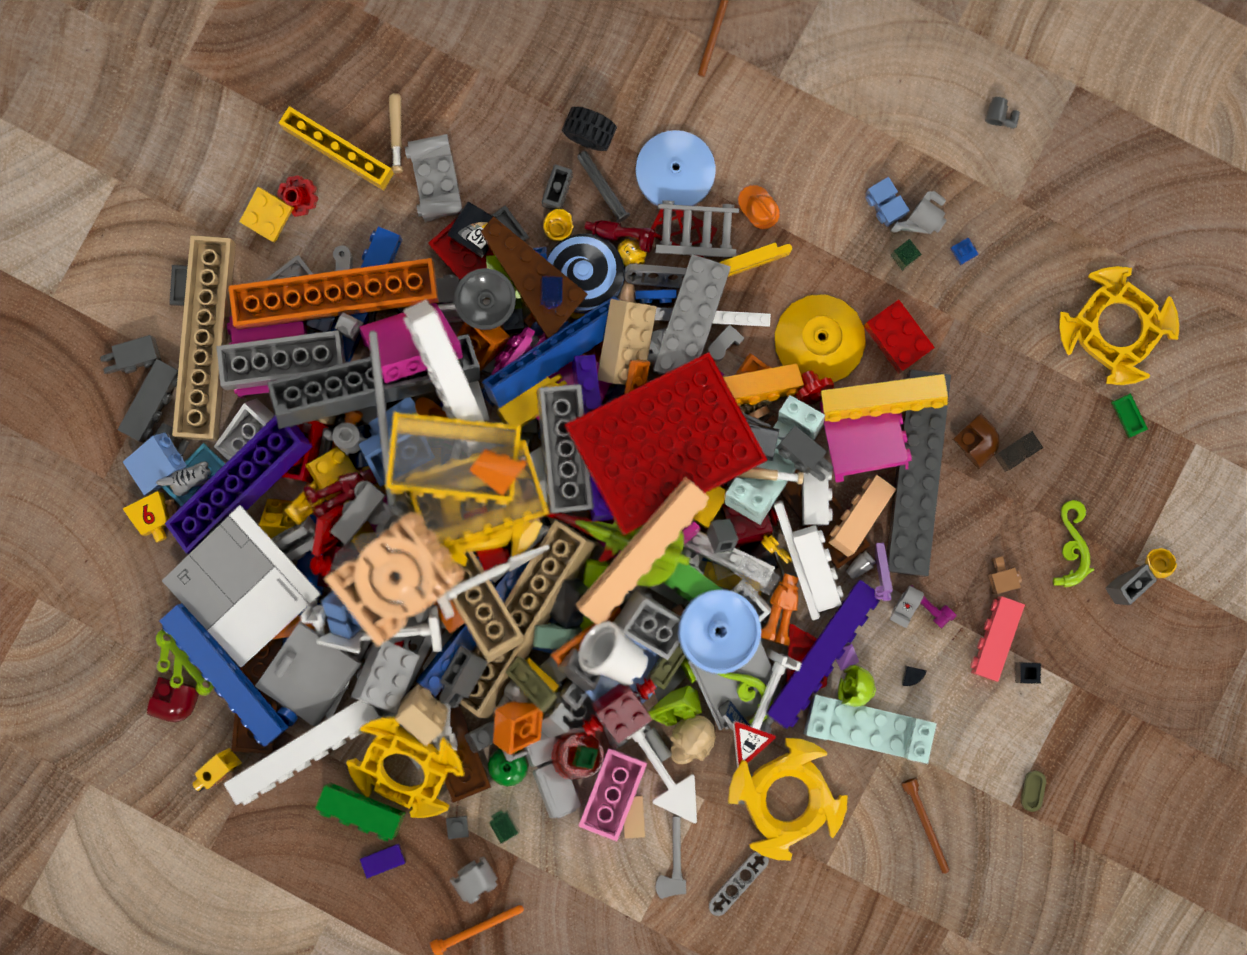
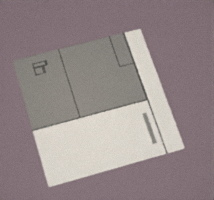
(240, 586)

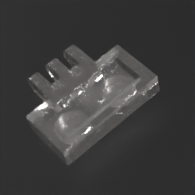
(755, 577)

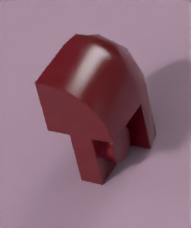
(172, 703)

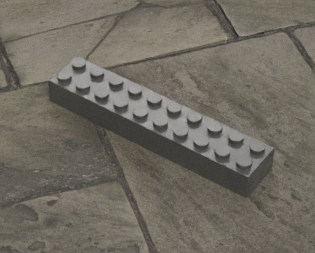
(351, 388)
(917, 488)

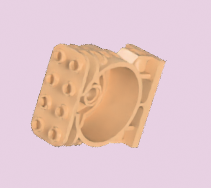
(367, 591)

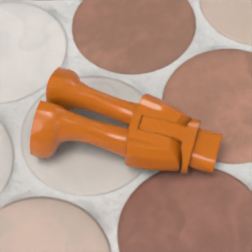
(784, 598)

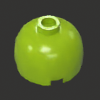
(856, 687)

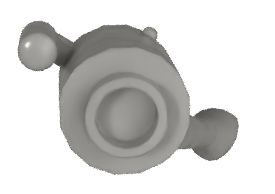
(925, 216)
(346, 437)

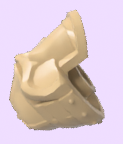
(692, 739)

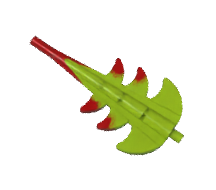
(661, 568)

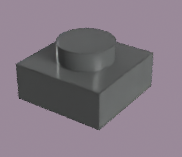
(457, 827)

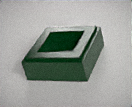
(585, 757)

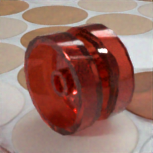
(565, 751)

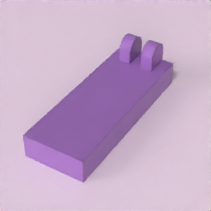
(882, 591)

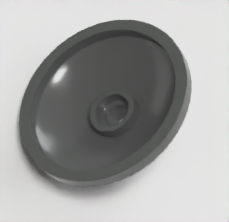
(481, 285)

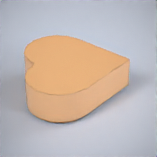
(760, 412)

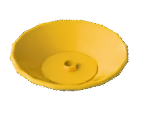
(799, 342)

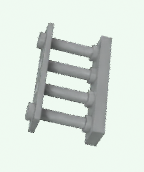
(705, 247)

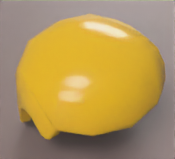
(558, 224)
(1161, 562)

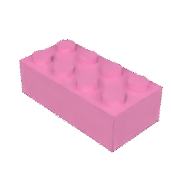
(612, 794)

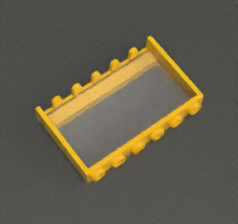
(438, 453)
(463, 520)

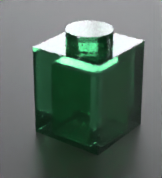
(906, 254)
(503, 826)

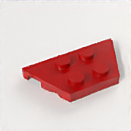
(798, 648)

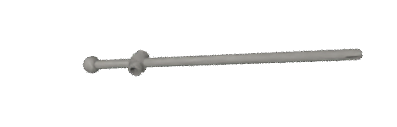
(381, 411)

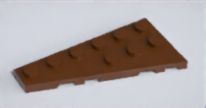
(525, 271)

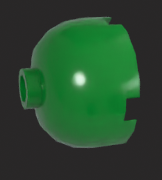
(507, 778)

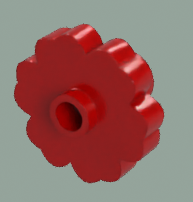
(299, 194)
(812, 387)

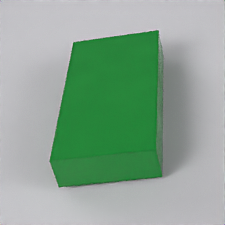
(1129, 415)

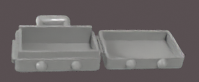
(557, 792)

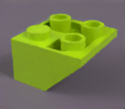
(677, 705)

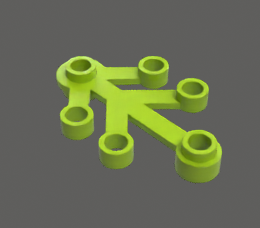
(180, 659)

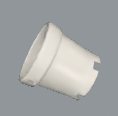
(612, 654)

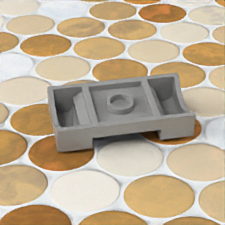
(435, 177)

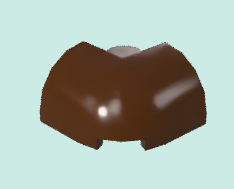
(978, 440)

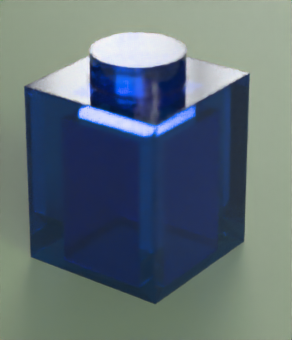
(551, 291)

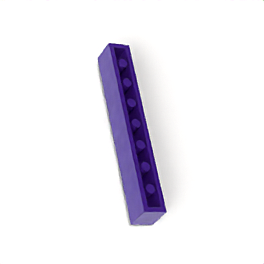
(585, 373)
(822, 655)

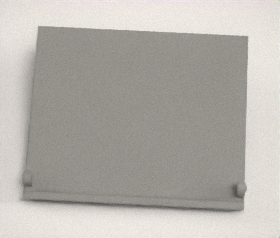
(308, 675)
(719, 689)

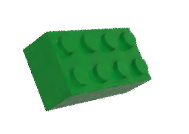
(360, 811)

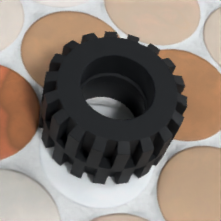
(589, 128)

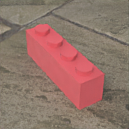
(997, 638)

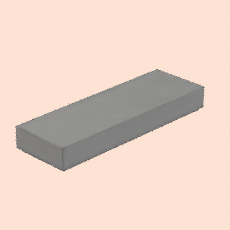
(357, 513)

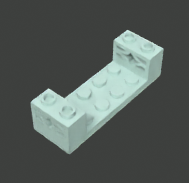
(757, 496)
(870, 728)

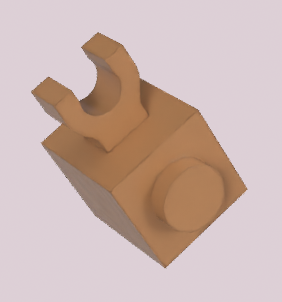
(1004, 579)

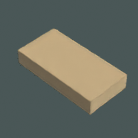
(634, 821)

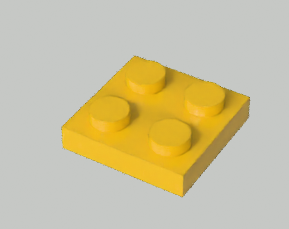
(266, 214)

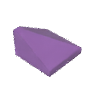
(848, 658)

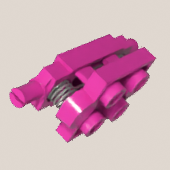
(516, 347)

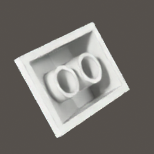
(243, 427)

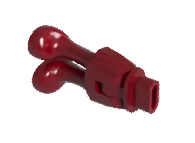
(613, 231)
(346, 484)

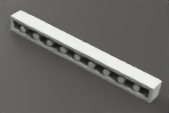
(724, 317)

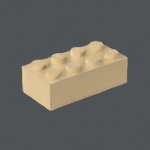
(625, 339)

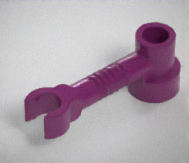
(941, 616)

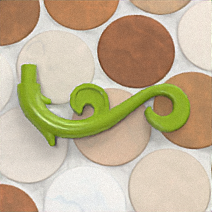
(1068, 549)
(742, 688)

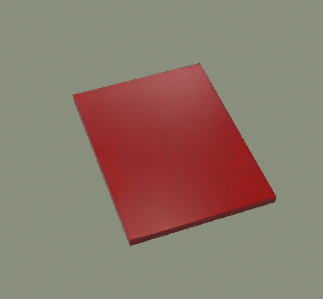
(661, 435)

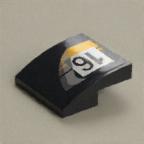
(468, 227)

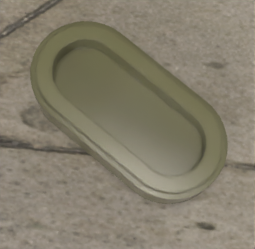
(1033, 791)

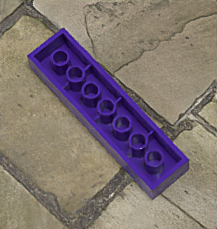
(238, 482)

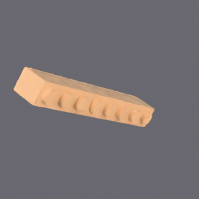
(642, 551)

